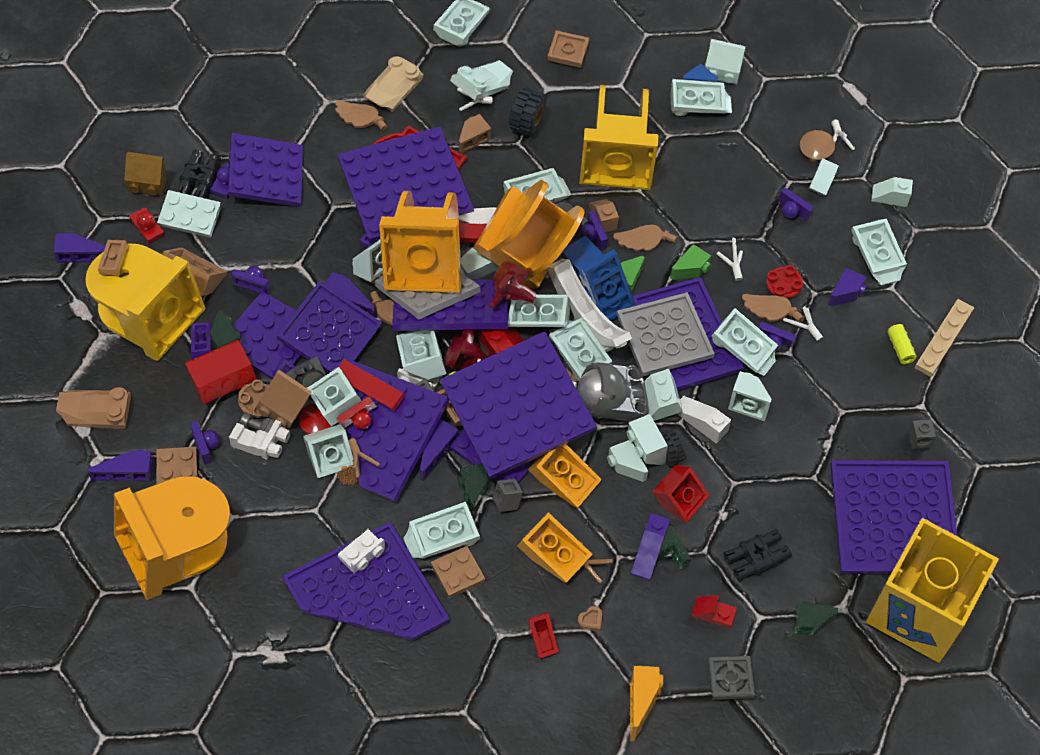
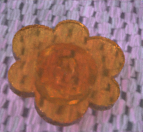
(347, 475)

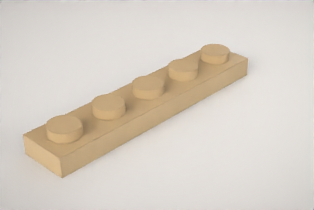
(944, 338)

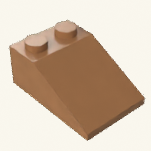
(283, 399)

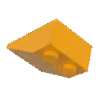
(565, 474)
(554, 548)
(644, 688)

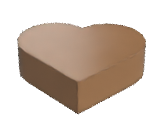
(591, 619)

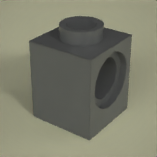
(921, 434)
(507, 495)

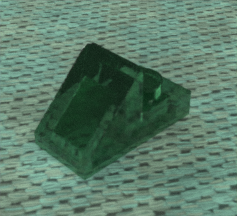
(674, 546)

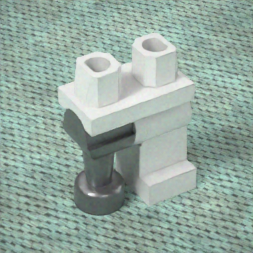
(263, 441)

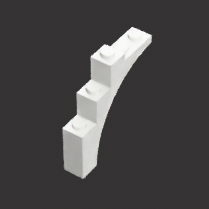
(583, 307)

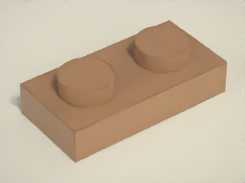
(112, 257)

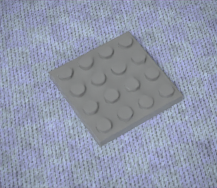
(424, 302)
(665, 334)

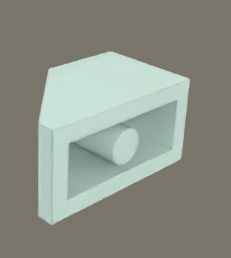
(893, 191)
(626, 461)

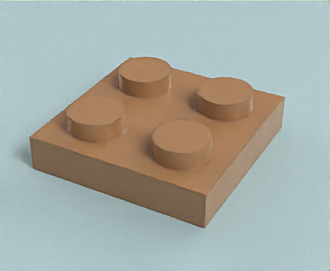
(568, 49)
(176, 463)
(458, 572)

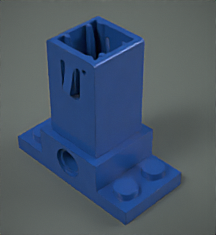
(600, 276)

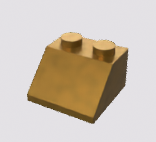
(145, 174)

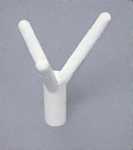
(488, 100)
(838, 132)
(735, 265)
(813, 330)

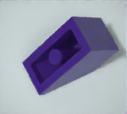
(848, 288)

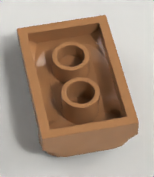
(95, 408)

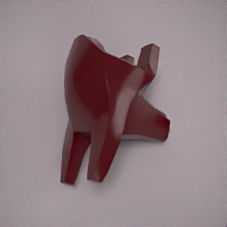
(510, 284)
(463, 351)

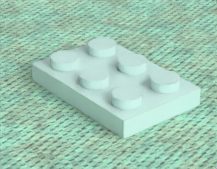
(189, 213)

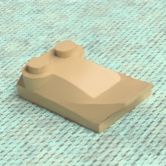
(394, 83)

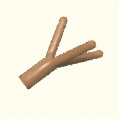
(356, 452)
(599, 561)

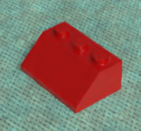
(498, 339)
(220, 371)

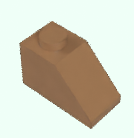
(474, 133)
(606, 213)

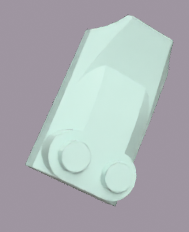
(460, 21)
(483, 80)
(699, 97)
(556, 186)
(880, 250)
(746, 342)
(578, 346)
(441, 531)

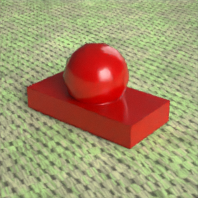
(146, 225)
(358, 414)

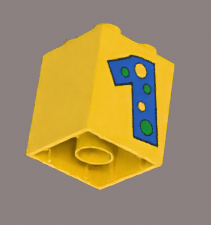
(932, 590)

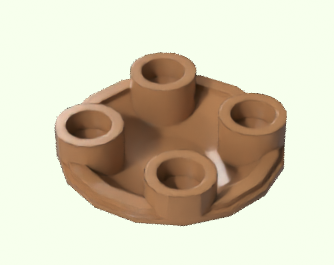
(817, 145)
(250, 396)

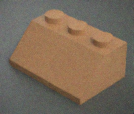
(206, 274)

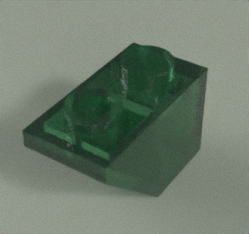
(222, 331)
(475, 484)
(812, 618)

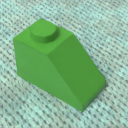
(691, 264)
(632, 270)

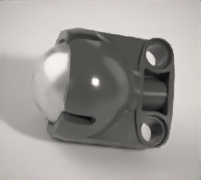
(613, 391)

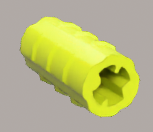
(902, 344)

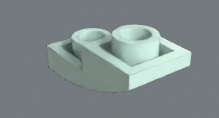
(823, 177)

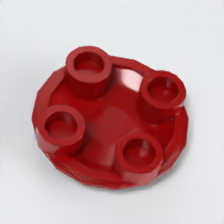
(784, 281)
(312, 420)

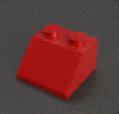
(681, 492)

